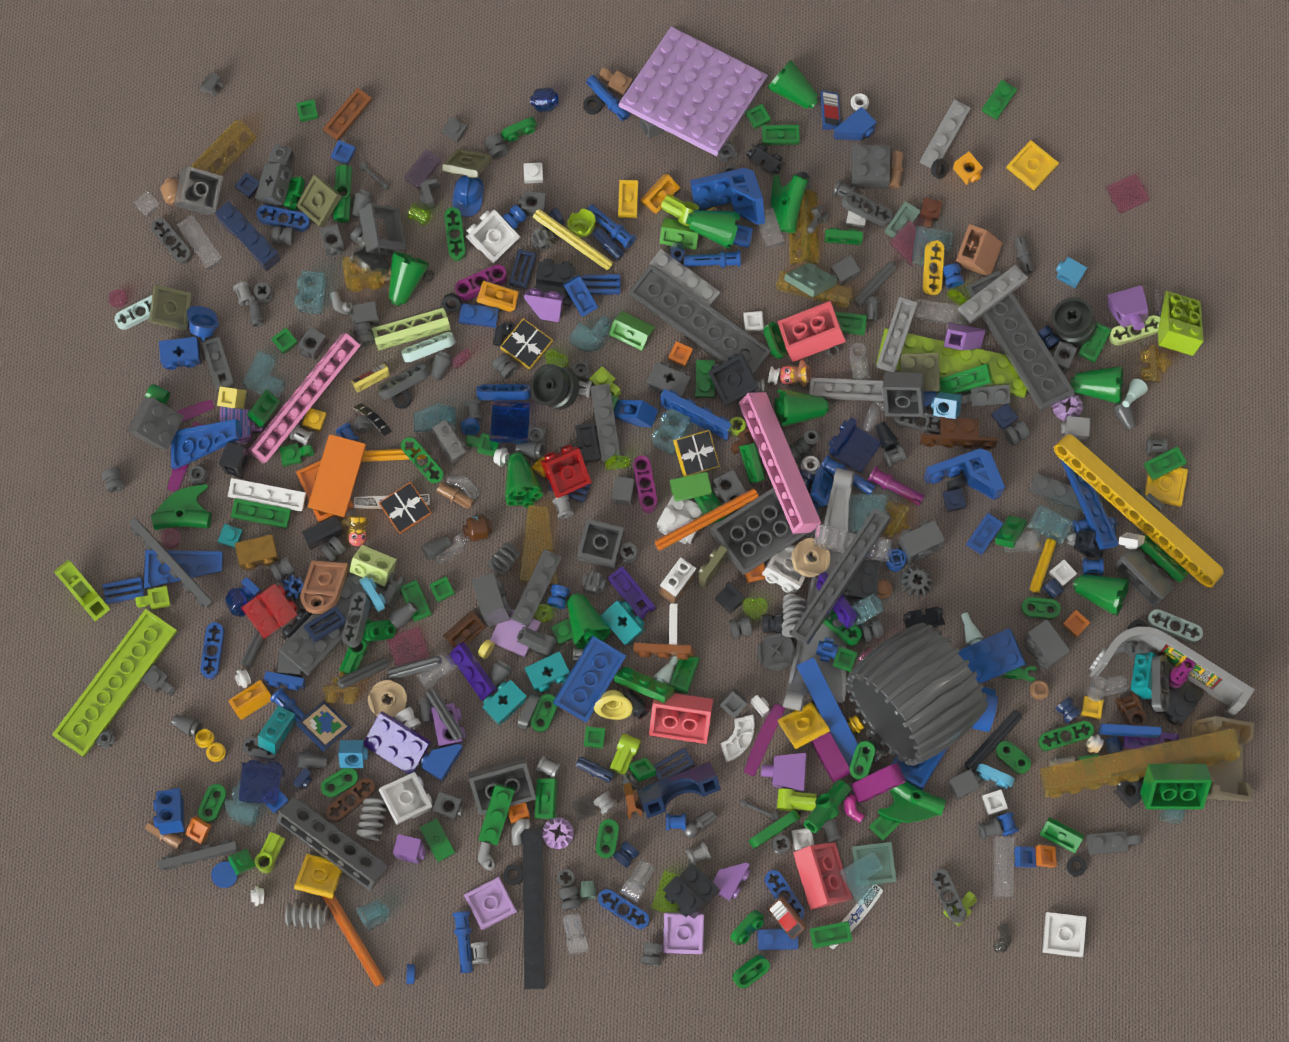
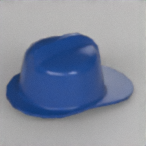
(468, 195)
(202, 321)

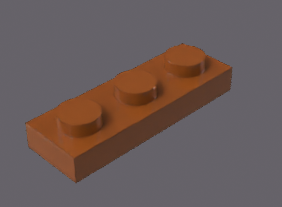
(347, 114)
(663, 651)

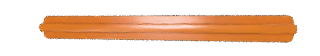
(706, 519)
(354, 940)

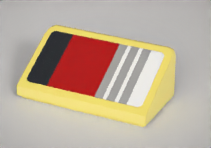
(370, 377)

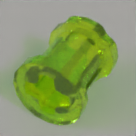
(419, 214)

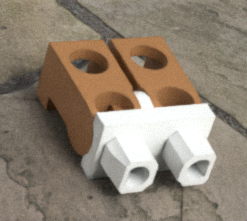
(677, 580)

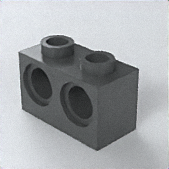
(727, 495)

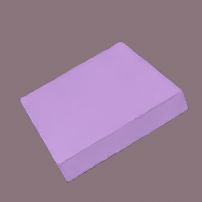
(506, 635)
(490, 903)
(683, 933)

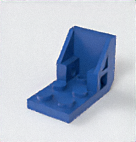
(731, 188)
(977, 468)

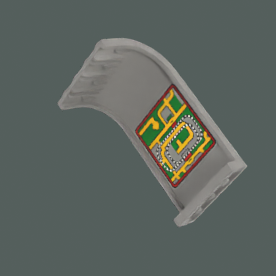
(1204, 675)

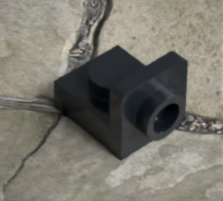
(1086, 546)

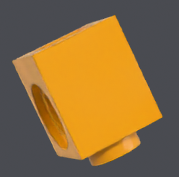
(968, 160)

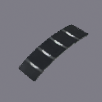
(373, 417)

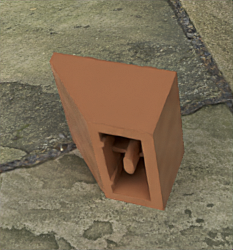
(979, 251)

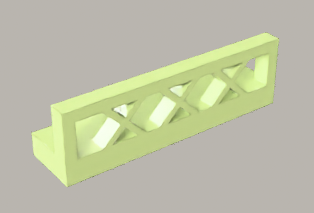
(411, 333)

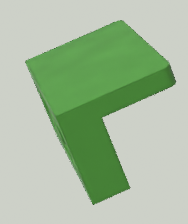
(674, 232)
(631, 330)
(690, 486)

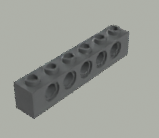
(335, 853)

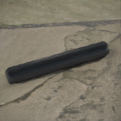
(994, 739)

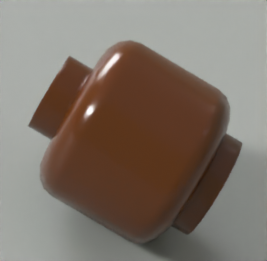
(477, 528)

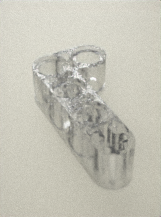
(839, 540)

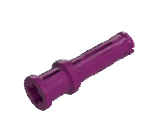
(887, 481)
(1176, 672)

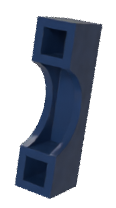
(241, 228)
(697, 780)

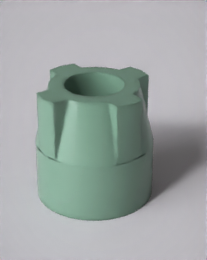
(587, 890)

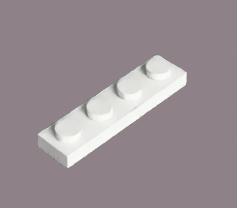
(267, 494)

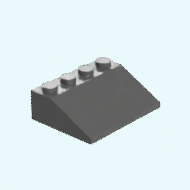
(755, 532)

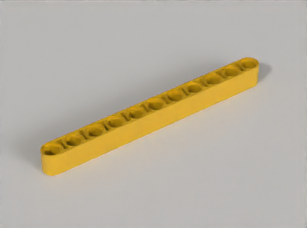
(1138, 511)

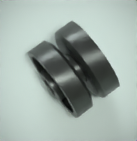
(1074, 321)
(554, 386)

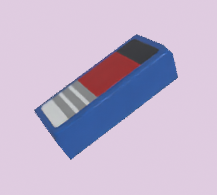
(829, 110)

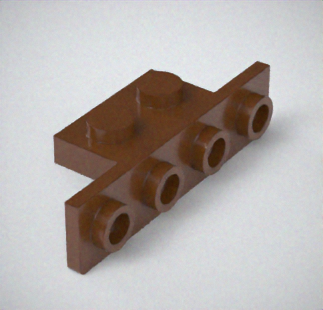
(959, 432)

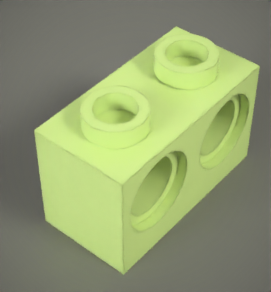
(373, 565)

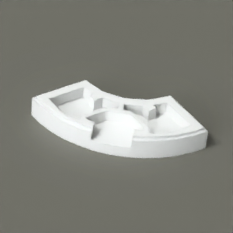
(739, 739)

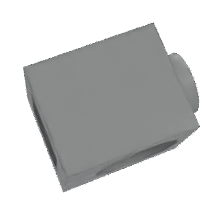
(1077, 427)

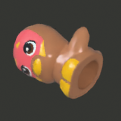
(793, 374)

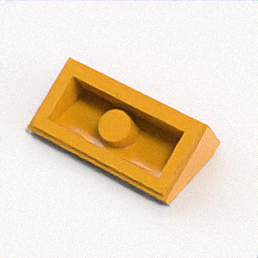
(658, 192)
(497, 296)
(250, 699)

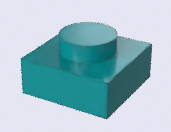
(230, 535)

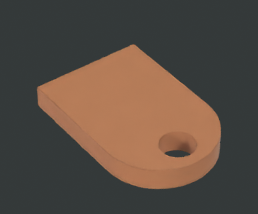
(323, 584)

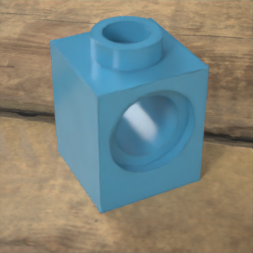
(1070, 272)
(952, 400)
(352, 753)

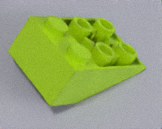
(1180, 324)

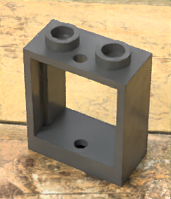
(393, 226)

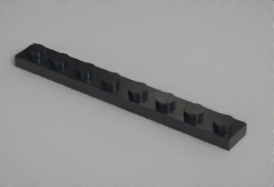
(533, 910)

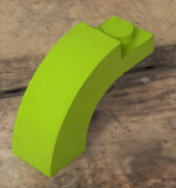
(81, 590)

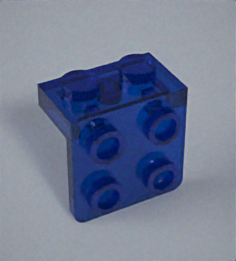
(510, 422)
(853, 446)
(260, 782)

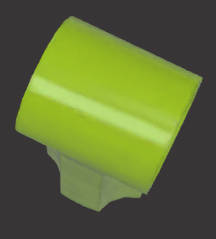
(678, 208)
(626, 750)
(791, 800)
(270, 851)

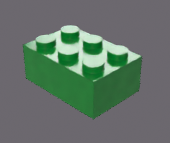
(1176, 786)

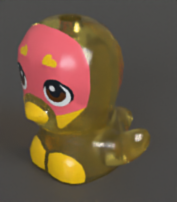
(356, 532)

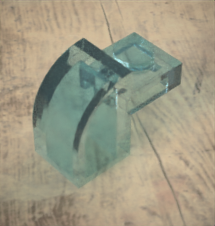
(588, 339)
(239, 811)

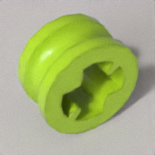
(737, 419)

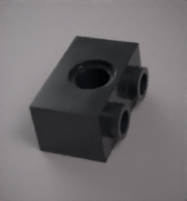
(234, 460)

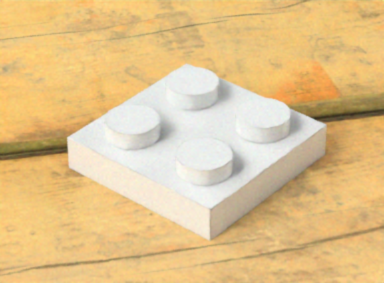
(1064, 934)

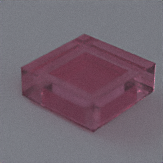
(461, 358)

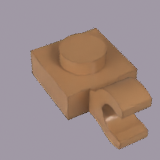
(618, 82)

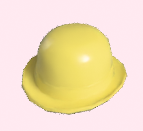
(613, 705)

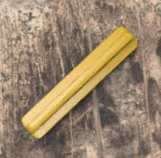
(1042, 565)

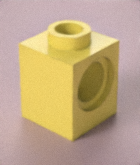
(231, 397)

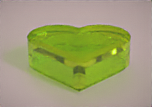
(956, 296)
(553, 357)
(617, 462)
(755, 608)

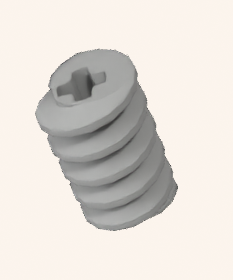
(792, 612)
(371, 819)
(306, 915)

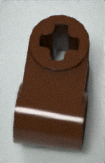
(1131, 707)

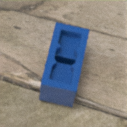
(172, 811)

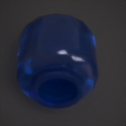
(544, 99)
(235, 600)

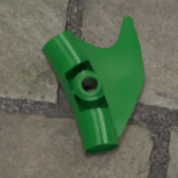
(787, 201)
(182, 503)
(912, 804)

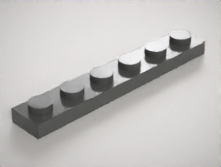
(165, 557)

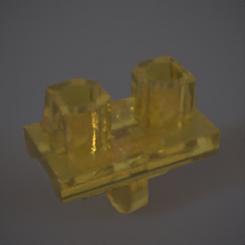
(1153, 372)
(898, 516)
(331, 692)

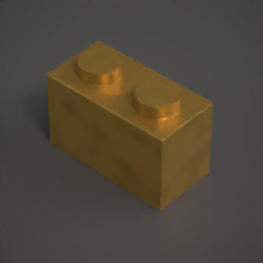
(256, 552)

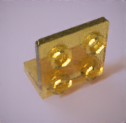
(357, 282)

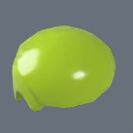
(581, 223)

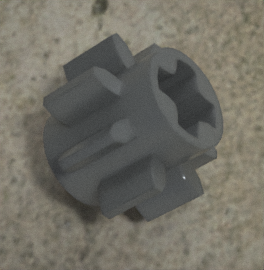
(542, 238)
(594, 582)

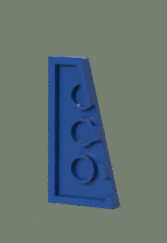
(202, 440)
(193, 562)

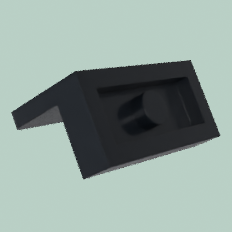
(323, 532)

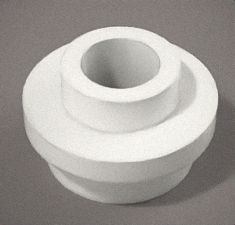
(859, 97)
(501, 456)
(810, 459)
(242, 678)
(1094, 744)
(257, 896)

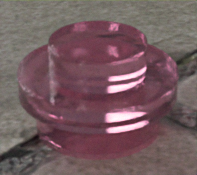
(117, 298)
(170, 538)

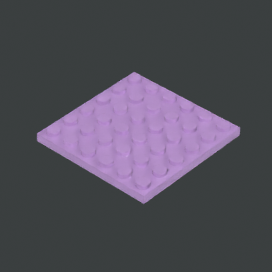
(693, 91)

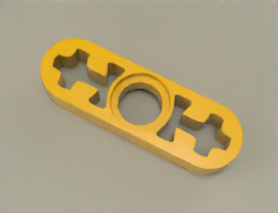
(939, 273)

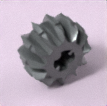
(504, 558)
(914, 588)

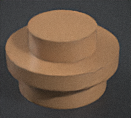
(1039, 689)

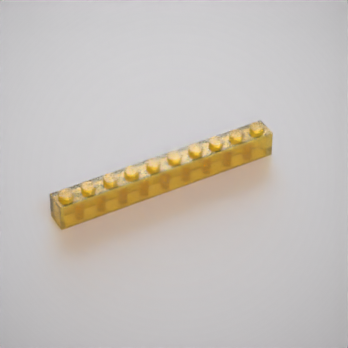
(1132, 764)

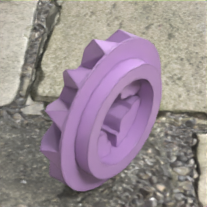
(1060, 411)
(562, 841)

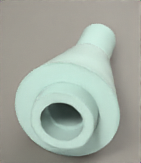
(1136, 389)
(971, 632)
(666, 673)

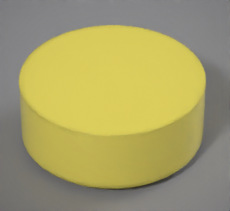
(486, 649)

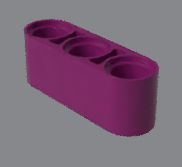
(485, 275)
(645, 475)
(830, 757)
(878, 783)

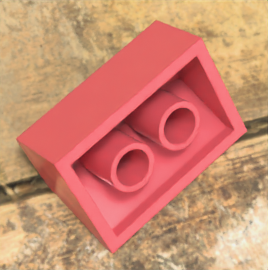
(811, 331)
(682, 718)
(820, 875)

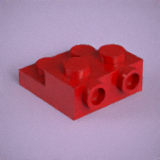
(565, 470)
(270, 610)

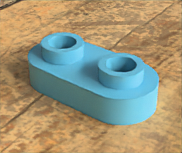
(369, 587)
(1003, 780)

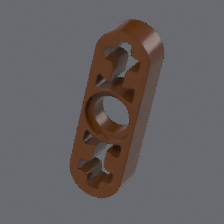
(359, 787)

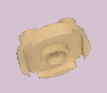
(802, 564)
(391, 689)

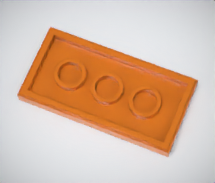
(337, 476)

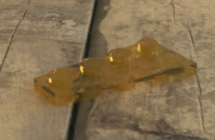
(536, 539)

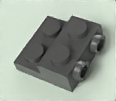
(448, 441)

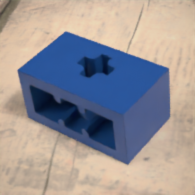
(171, 350)

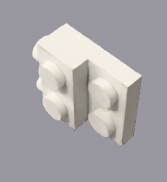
(492, 235)
(677, 515)
(781, 571)
(406, 798)

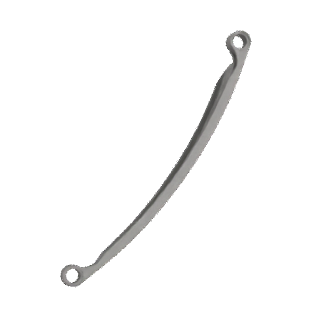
(796, 691)

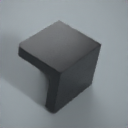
(730, 598)

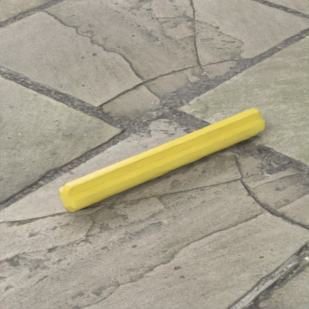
(572, 239)

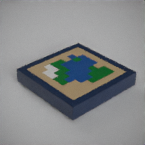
(323, 726)

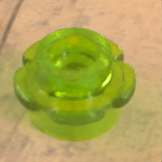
(544, 608)

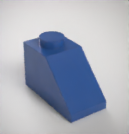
(856, 126)
(635, 412)
(441, 761)

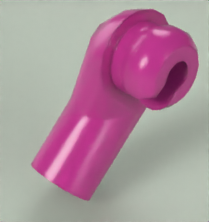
(850, 808)

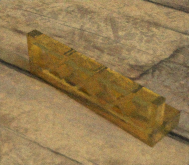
(220, 146)
(808, 241)
(837, 295)

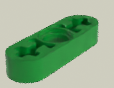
(449, 228)
(435, 467)
(841, 632)
(1050, 735)
(774, 829)

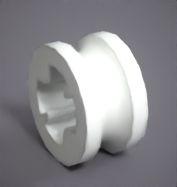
(773, 375)

